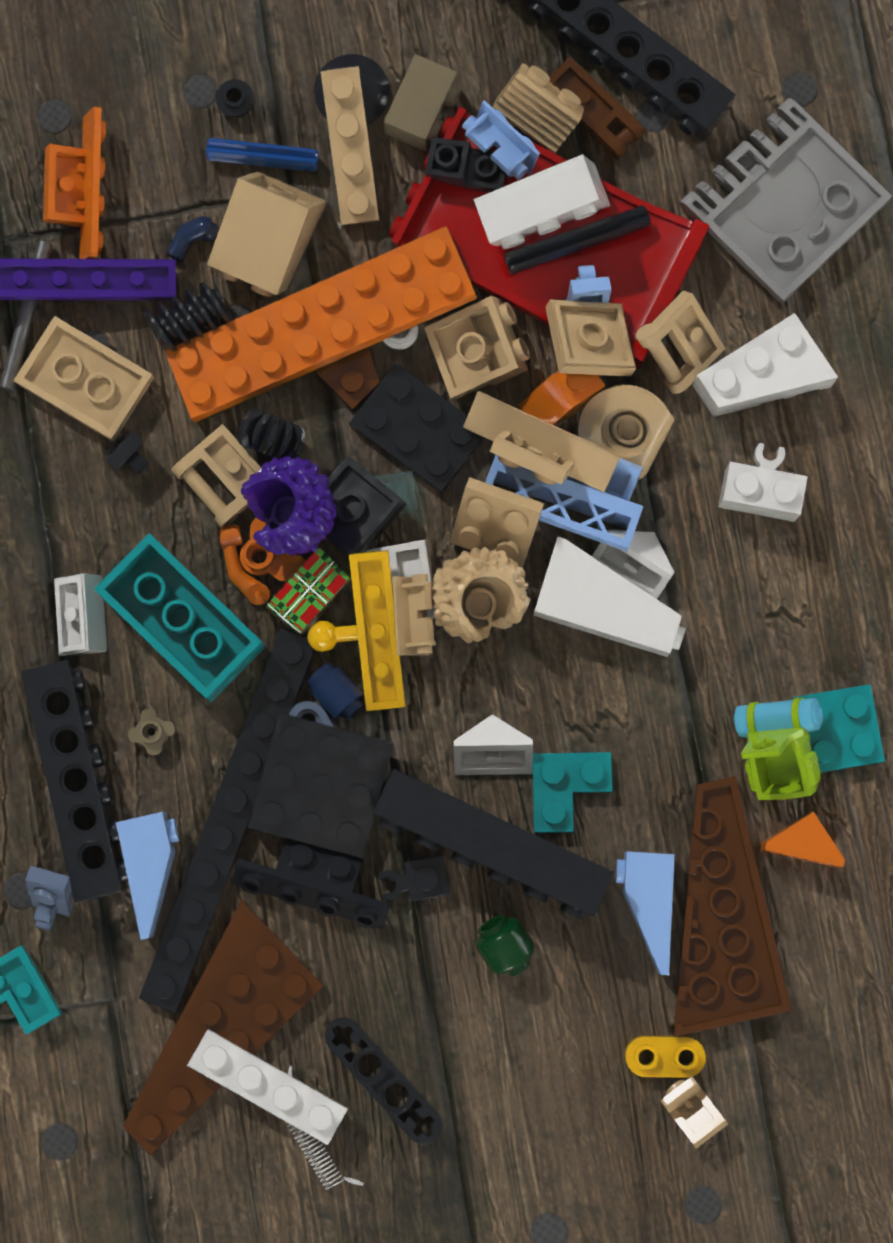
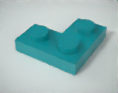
(557, 778)
(26, 990)

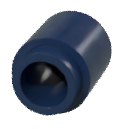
(335, 692)

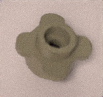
(162, 729)

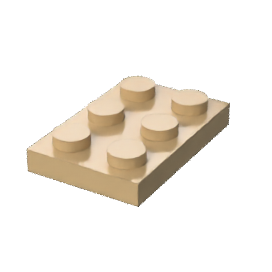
(84, 378)

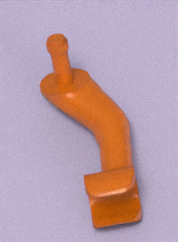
(252, 589)

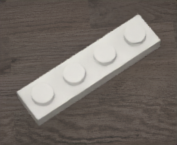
(267, 1087)

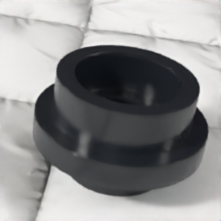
(238, 108)

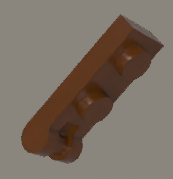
(599, 108)

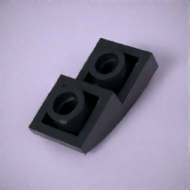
(463, 166)

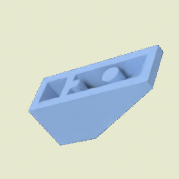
(148, 860)
(649, 894)

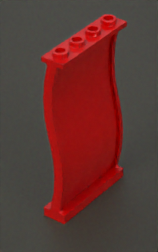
(641, 266)

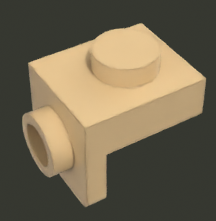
(693, 1111)

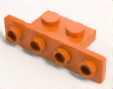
(74, 184)

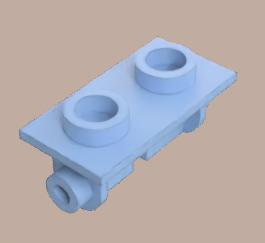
(514, 153)

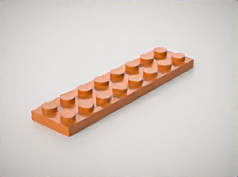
(321, 324)

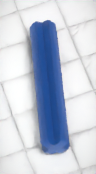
(262, 154)

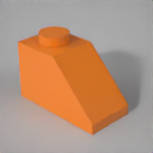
(561, 396)

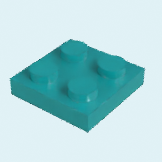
(848, 729)

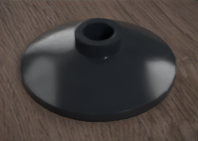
(373, 84)

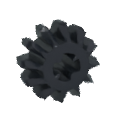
(270, 435)

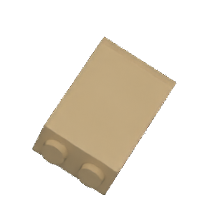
(264, 233)

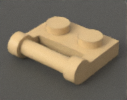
(690, 334)
(231, 466)

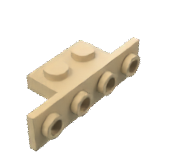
(538, 445)

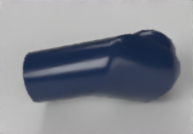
(188, 233)

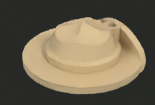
(627, 423)

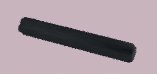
(577, 239)

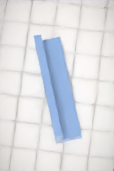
(575, 497)

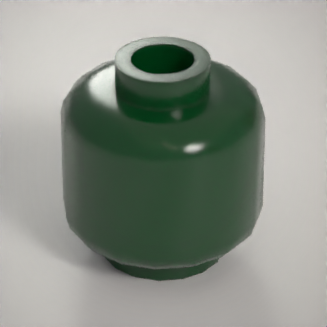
(504, 945)

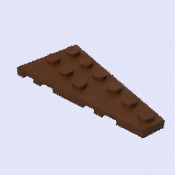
(727, 942)
(244, 997)

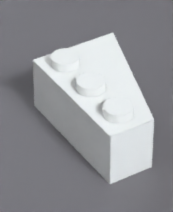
(542, 202)
(765, 369)

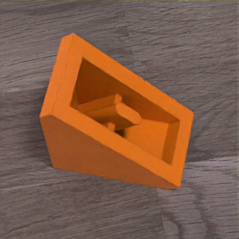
(805, 841)

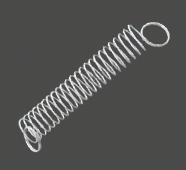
(353, 1181)

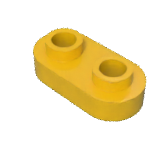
(665, 1056)

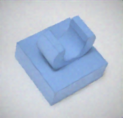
(588, 287)

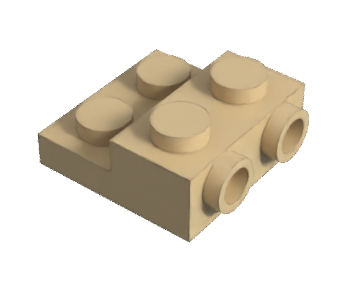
(477, 347)

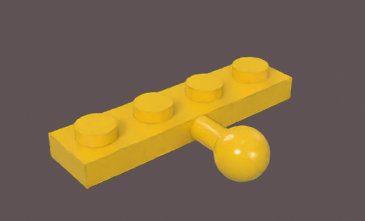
(374, 631)

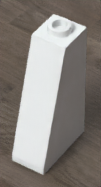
(601, 602)

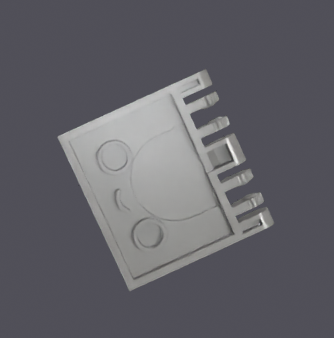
(790, 206)

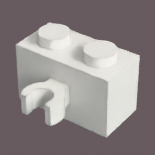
(763, 488)

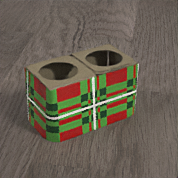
(309, 592)

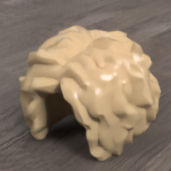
(479, 593)

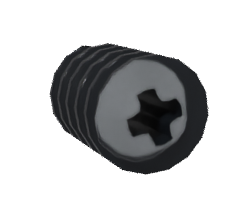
(188, 316)

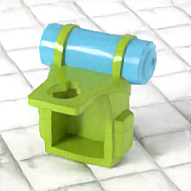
(779, 747)

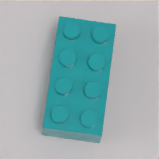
(180, 617)

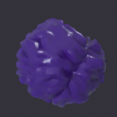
(292, 504)

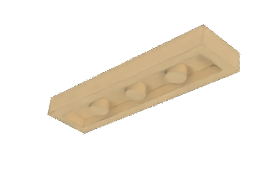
(350, 146)

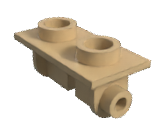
(412, 623)

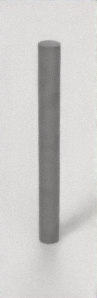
(22, 328)

